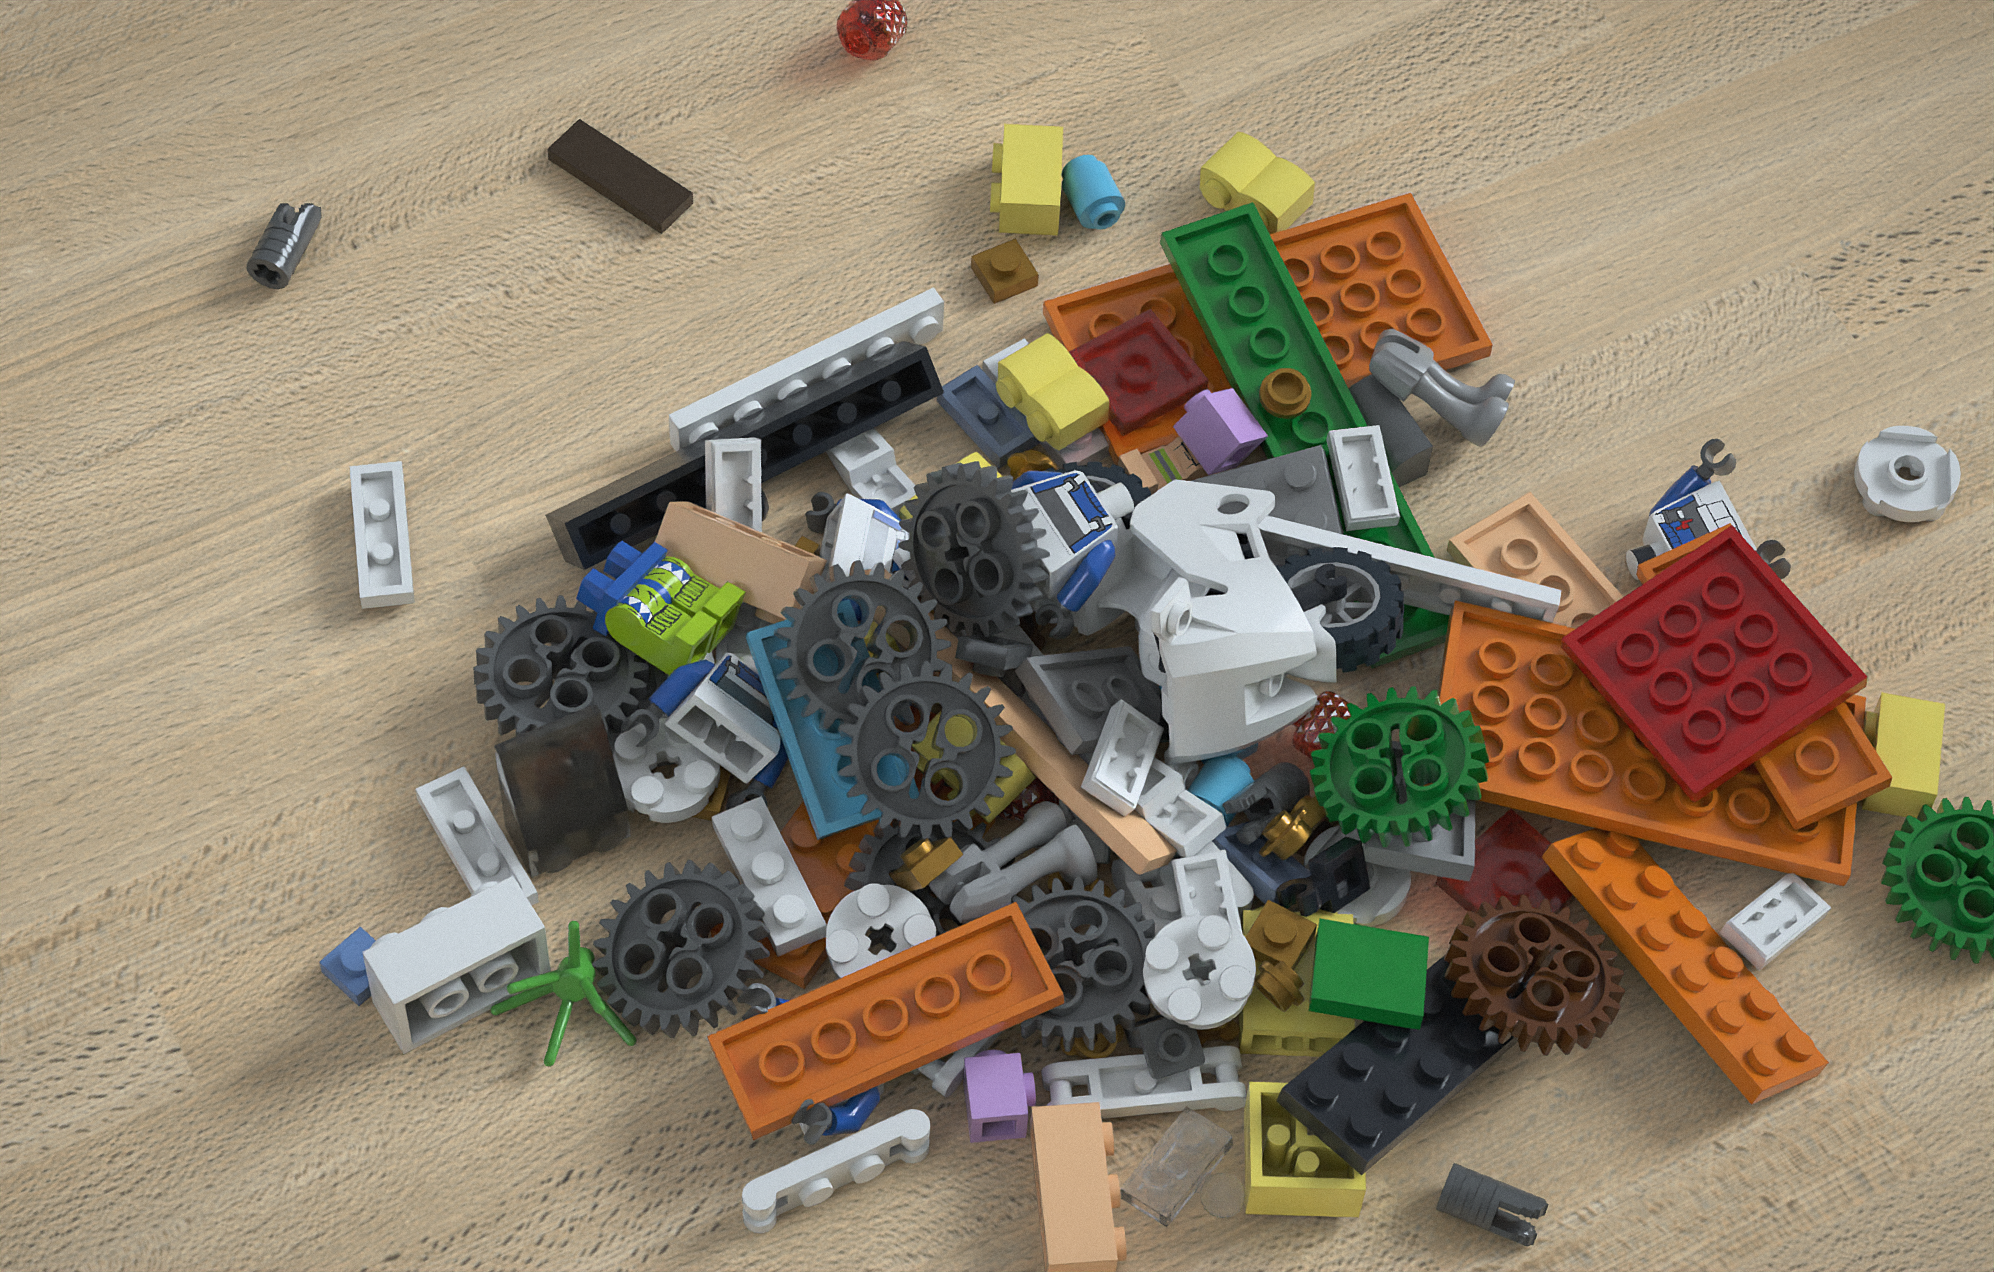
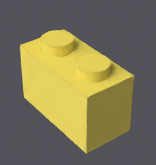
(1029, 180)
(1909, 742)

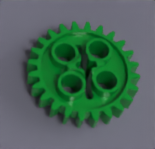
(1449, 759)
(1934, 848)

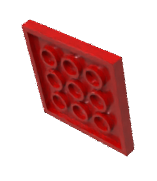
(1713, 663)

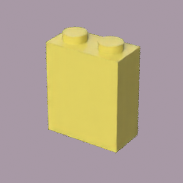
(1296, 1031)

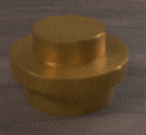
(1285, 393)
(1279, 985)

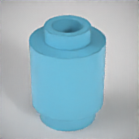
(1092, 192)
(1221, 780)

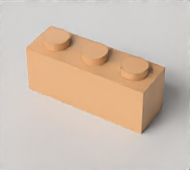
(735, 553)
(1075, 1189)

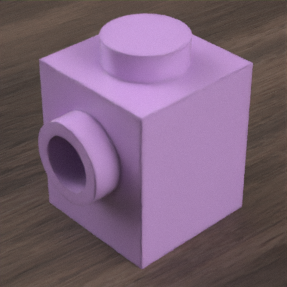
(1219, 430)
(997, 1096)

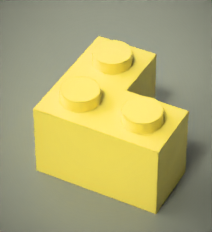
(1291, 1169)

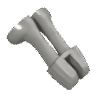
(1409, 368)
(979, 887)

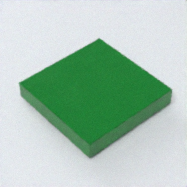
(1369, 974)

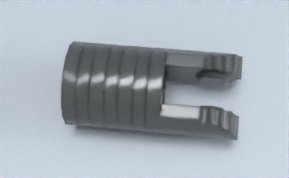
(283, 244)
(1266, 797)
(1477, 1201)

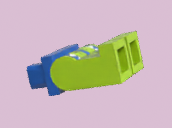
(659, 606)

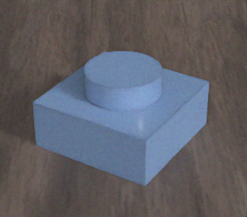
(347, 967)

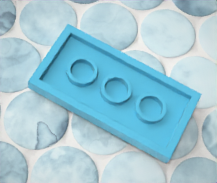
(813, 749)

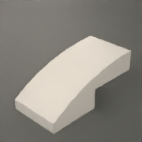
(871, 470)
(1177, 813)

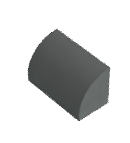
(1404, 442)

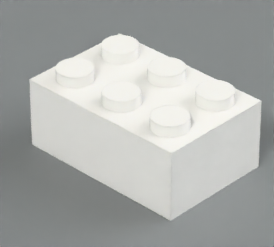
(455, 963)

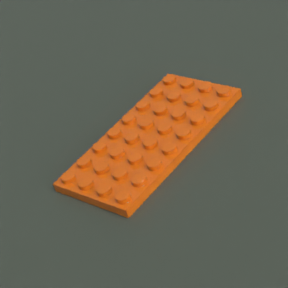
(1356, 277)
(1575, 760)

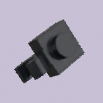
(1335, 880)

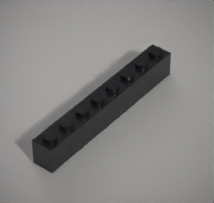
(789, 435)

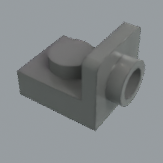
(995, 658)
(1166, 1045)

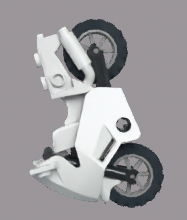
(1225, 620)

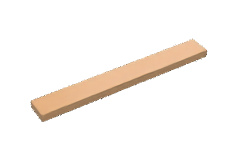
(1052, 763)

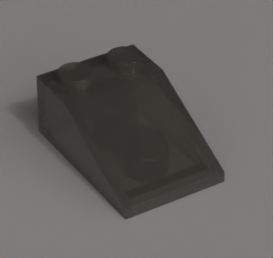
(562, 792)

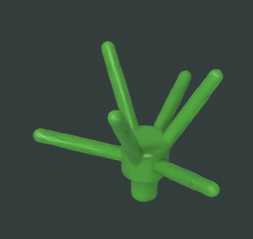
(571, 983)

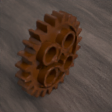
(1561, 1002)

